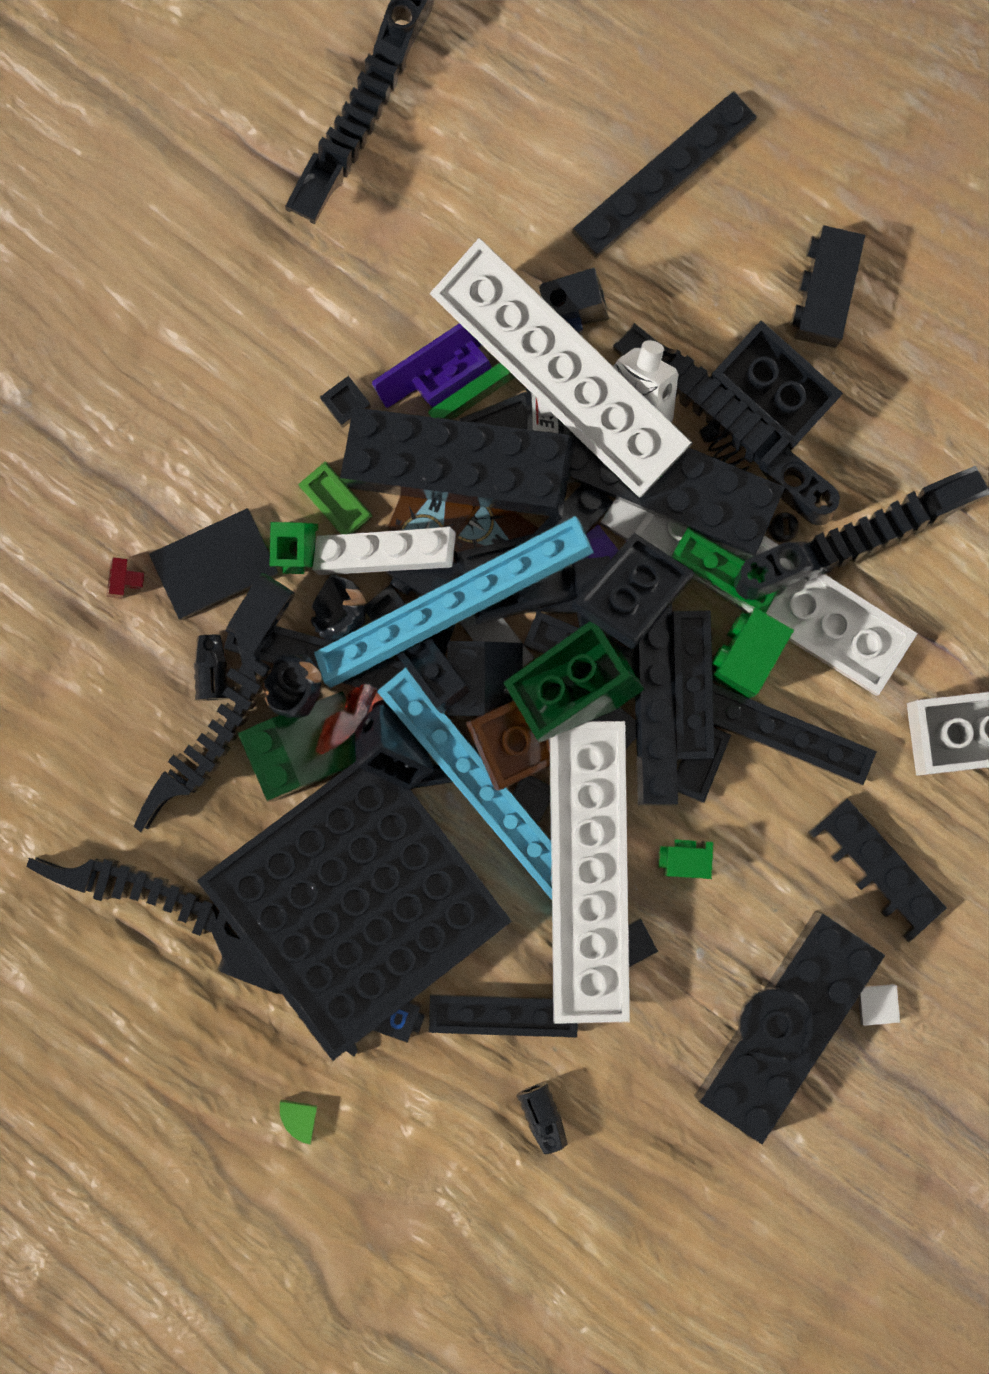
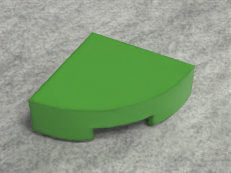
(298, 1119)

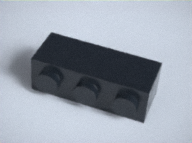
(827, 286)

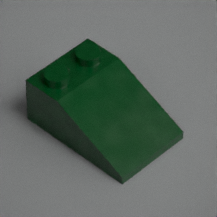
(573, 683)
(285, 750)

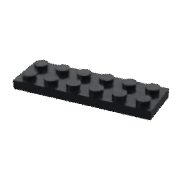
(694, 494)

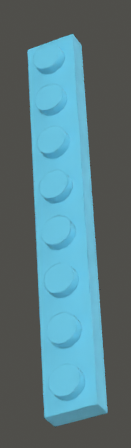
(453, 602)
(469, 774)

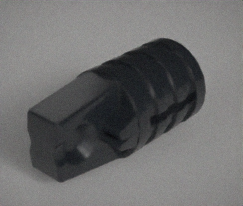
(209, 657)
(543, 1117)

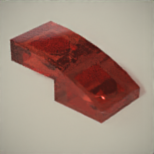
(344, 723)

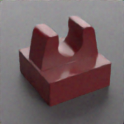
(122, 578)

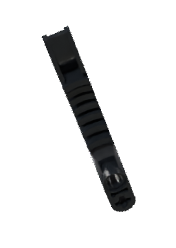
(342, 143)
(747, 430)
(866, 537)
(252, 627)
(236, 957)

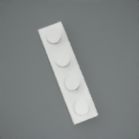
(384, 551)

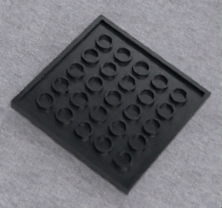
(353, 905)

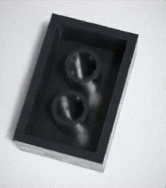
(777, 384)

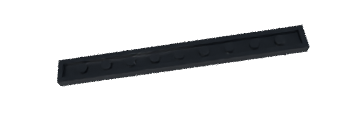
(748, 717)

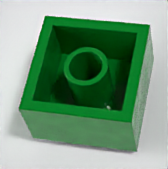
(750, 653)

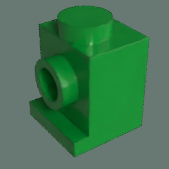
(283, 541)
(686, 859)

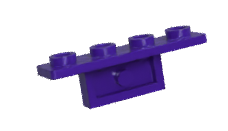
(435, 369)

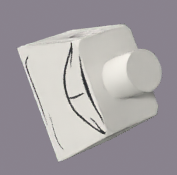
(651, 376)

